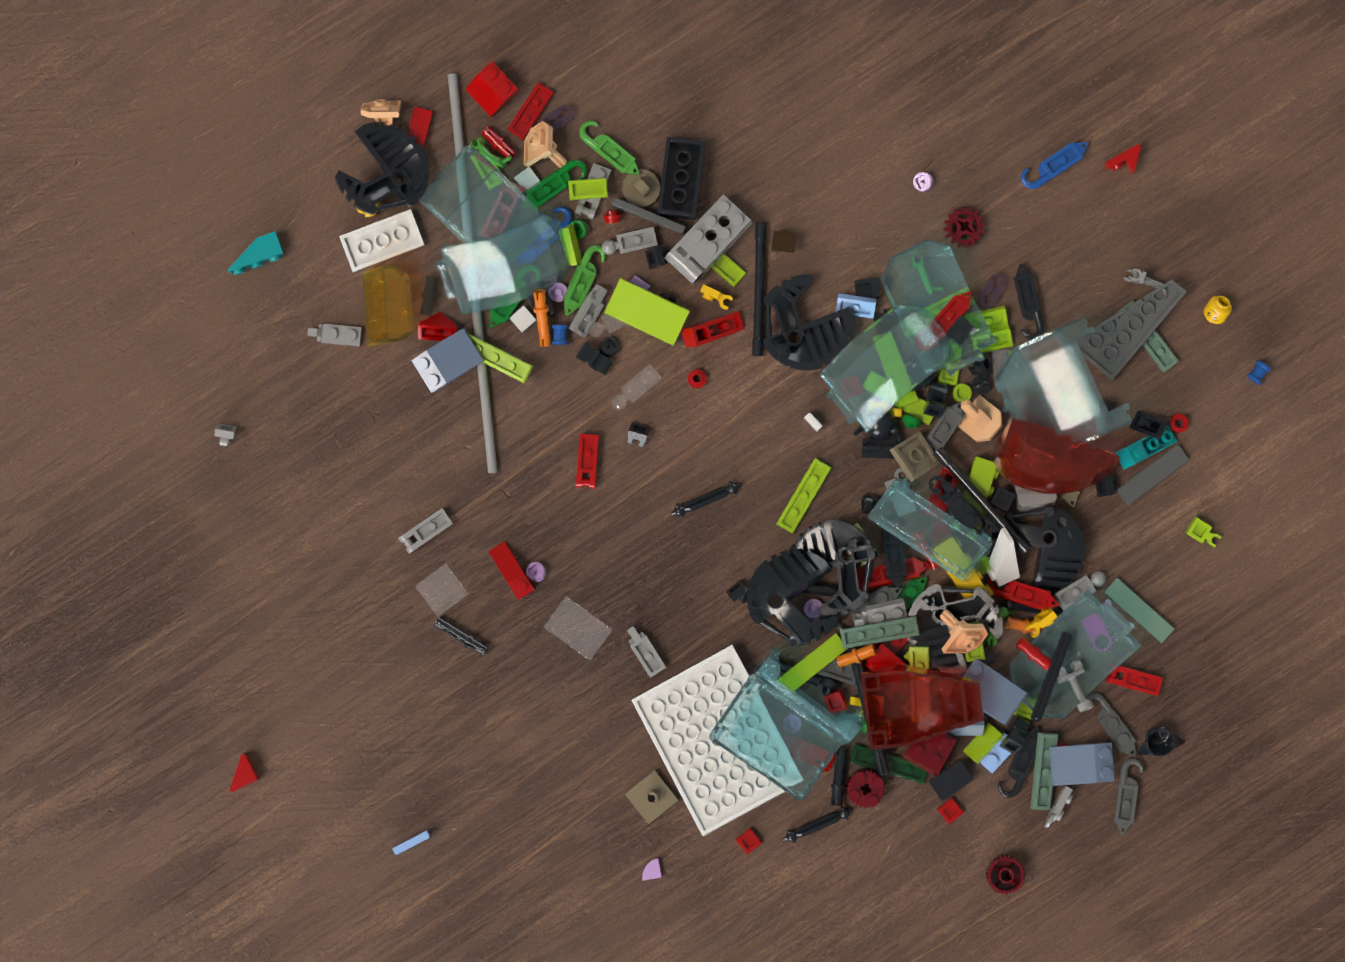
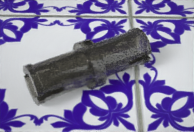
(428, 296)

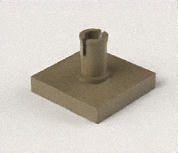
(914, 456)
(651, 797)

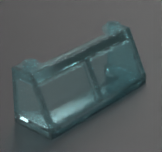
(930, 530)
(769, 671)

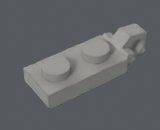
(589, 311)
(337, 334)
(880, 613)
(645, 652)

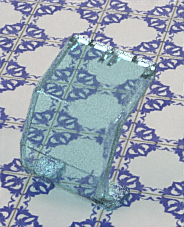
(476, 198)
(776, 737)

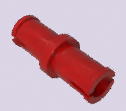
(498, 142)
(1033, 653)

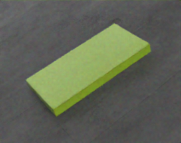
(647, 311)

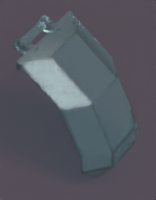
(506, 266)
(928, 279)
(885, 364)
(1098, 641)

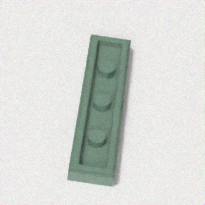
(1158, 349)
(1139, 610)
(879, 632)
(1042, 780)

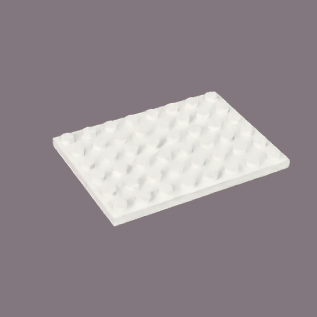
(679, 721)

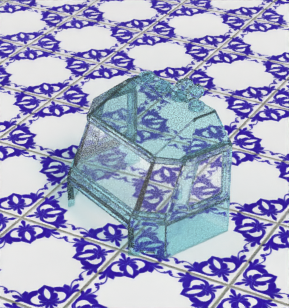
(1054, 388)

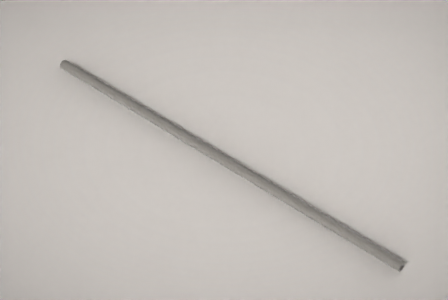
(476, 316)

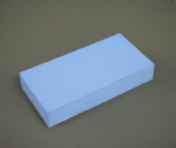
(411, 842)

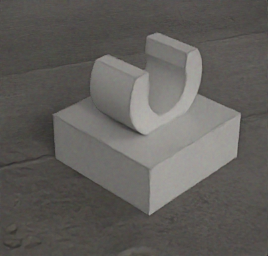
(226, 433)

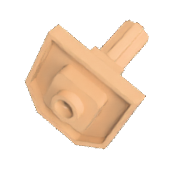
(381, 110)
(540, 145)
(980, 419)
(963, 636)

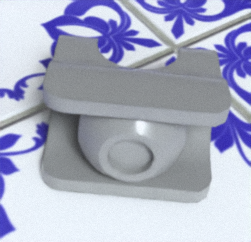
(1030, 500)

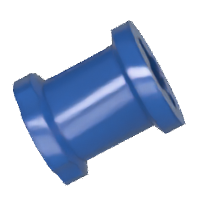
(560, 334)
(1258, 372)

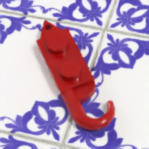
(956, 307)
(913, 571)
(1025, 595)

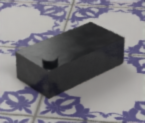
(681, 178)

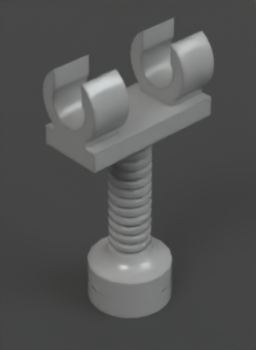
(1140, 278)
(1077, 669)

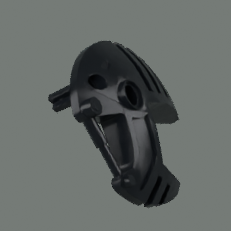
(396, 156)
(818, 339)
(831, 543)
(1056, 559)
(788, 577)
(935, 632)

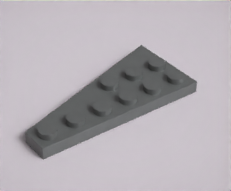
(1127, 330)

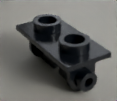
(878, 448)

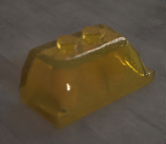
(387, 305)

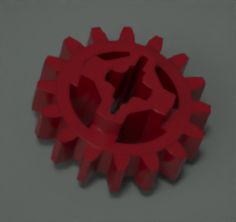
(972, 234)

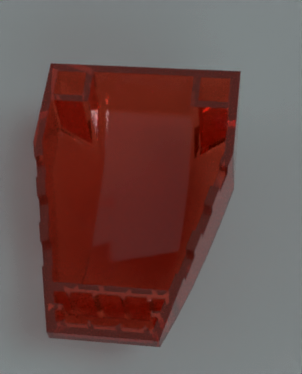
(1046, 462)
(916, 704)

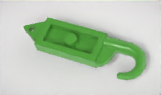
(609, 150)
(581, 281)

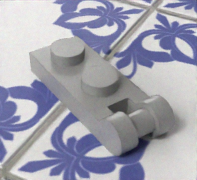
(596, 172)
(426, 530)

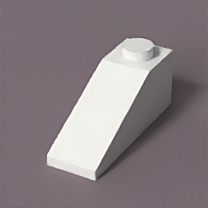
(1003, 560)

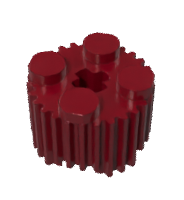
(875, 784)
(1003, 863)

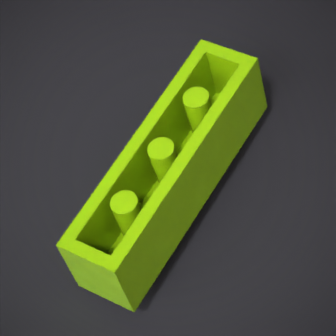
(981, 476)

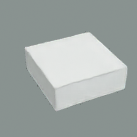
(526, 178)
(522, 319)
(815, 424)

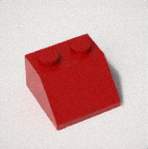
(491, 89)

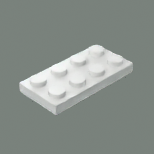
(381, 240)

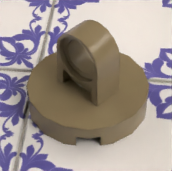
(641, 189)

